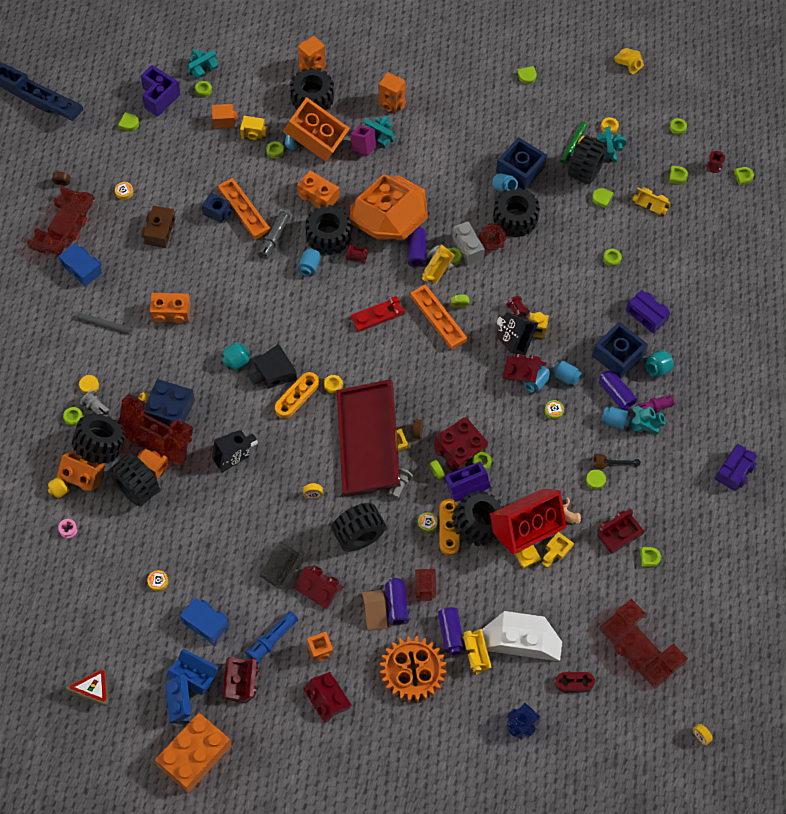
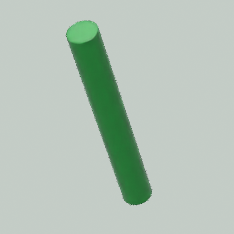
(574, 142)

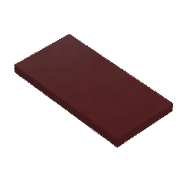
(368, 438)

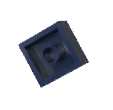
(522, 162)
(619, 349)
(169, 402)

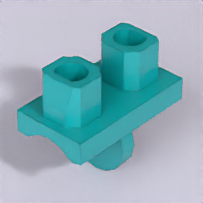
(201, 59)
(385, 134)
(612, 143)
(647, 420)

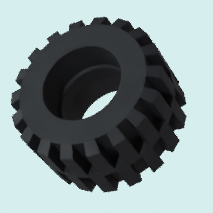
(316, 80)
(587, 159)
(516, 200)
(328, 241)
(98, 438)
(134, 479)
(468, 526)
(358, 527)

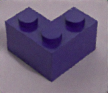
(160, 90)

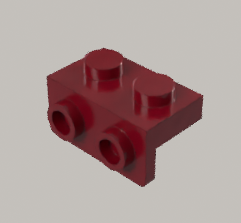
(522, 368)
(619, 531)
(317, 586)
(240, 680)
(326, 696)

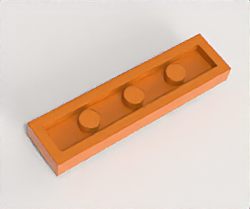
(244, 208)
(438, 317)

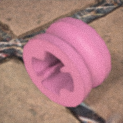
(63, 524)

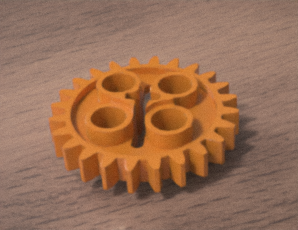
(394, 671)

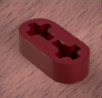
(574, 677)

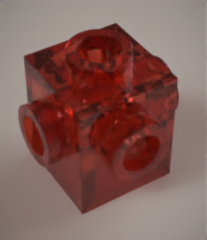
(496, 241)

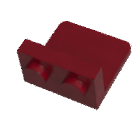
(459, 443)

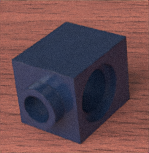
(216, 202)

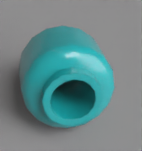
(235, 356)
(659, 363)

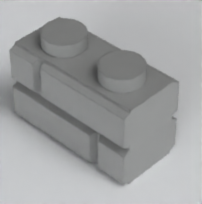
(468, 243)

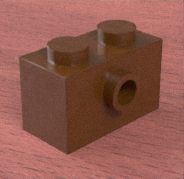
(159, 226)

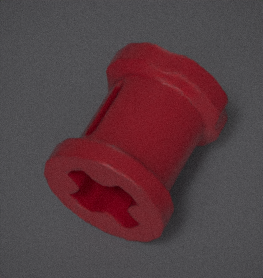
(715, 161)
(357, 253)
(517, 306)

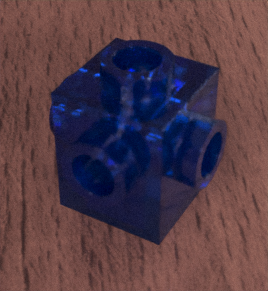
(522, 722)

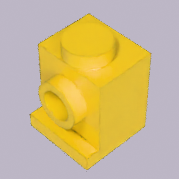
(253, 128)
(542, 323)

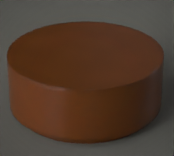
(61, 178)
(418, 429)

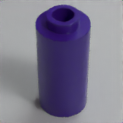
(417, 248)
(617, 390)
(396, 602)
(451, 631)

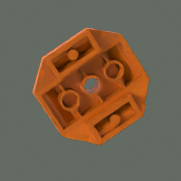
(390, 208)

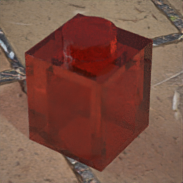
(425, 584)

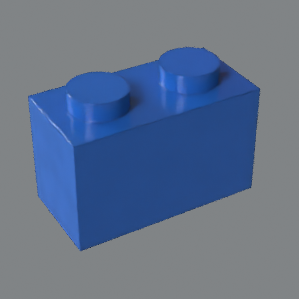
(80, 264)
(204, 620)

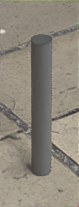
(104, 323)

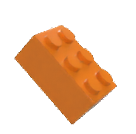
(316, 129)
(193, 752)

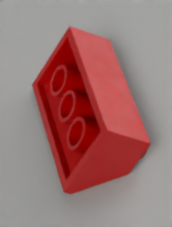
(529, 520)

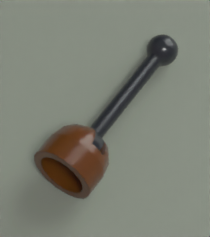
(602, 461)

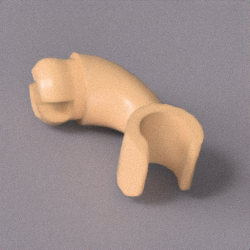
(571, 517)

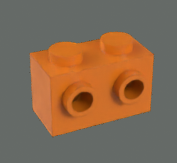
(311, 54)
(392, 93)
(317, 190)
(170, 307)
(80, 471)

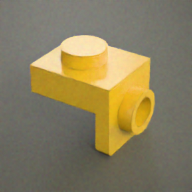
(631, 59)

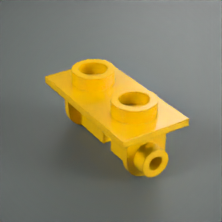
(658, 202)
(438, 265)
(478, 653)

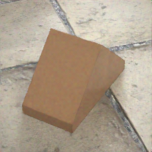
(375, 610)

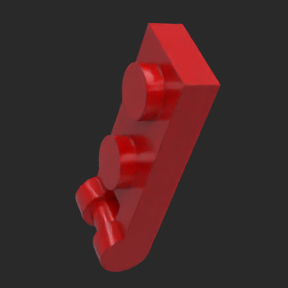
(377, 314)

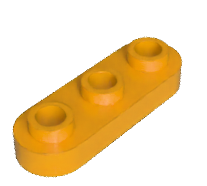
(298, 388)
(447, 534)

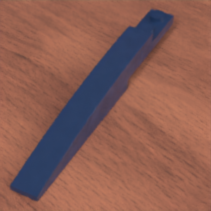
(36, 94)

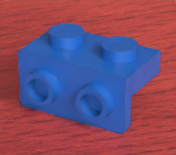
(198, 671)
(178, 699)

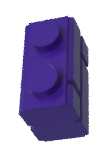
(648, 311)
(736, 467)
(467, 480)

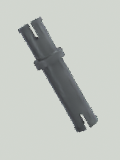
(271, 240)

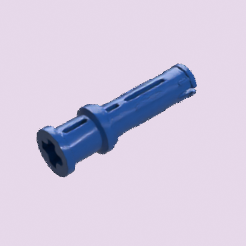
(266, 643)

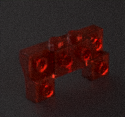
(65, 225)
(154, 434)
(638, 649)

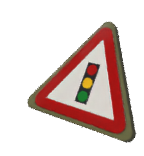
(91, 687)

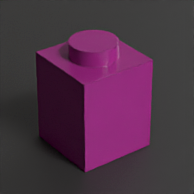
(363, 140)

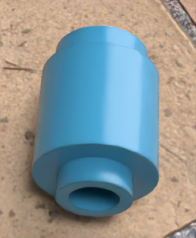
(502, 182)
(309, 262)
(567, 373)
(542, 377)
(616, 417)

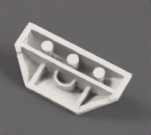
(522, 636)

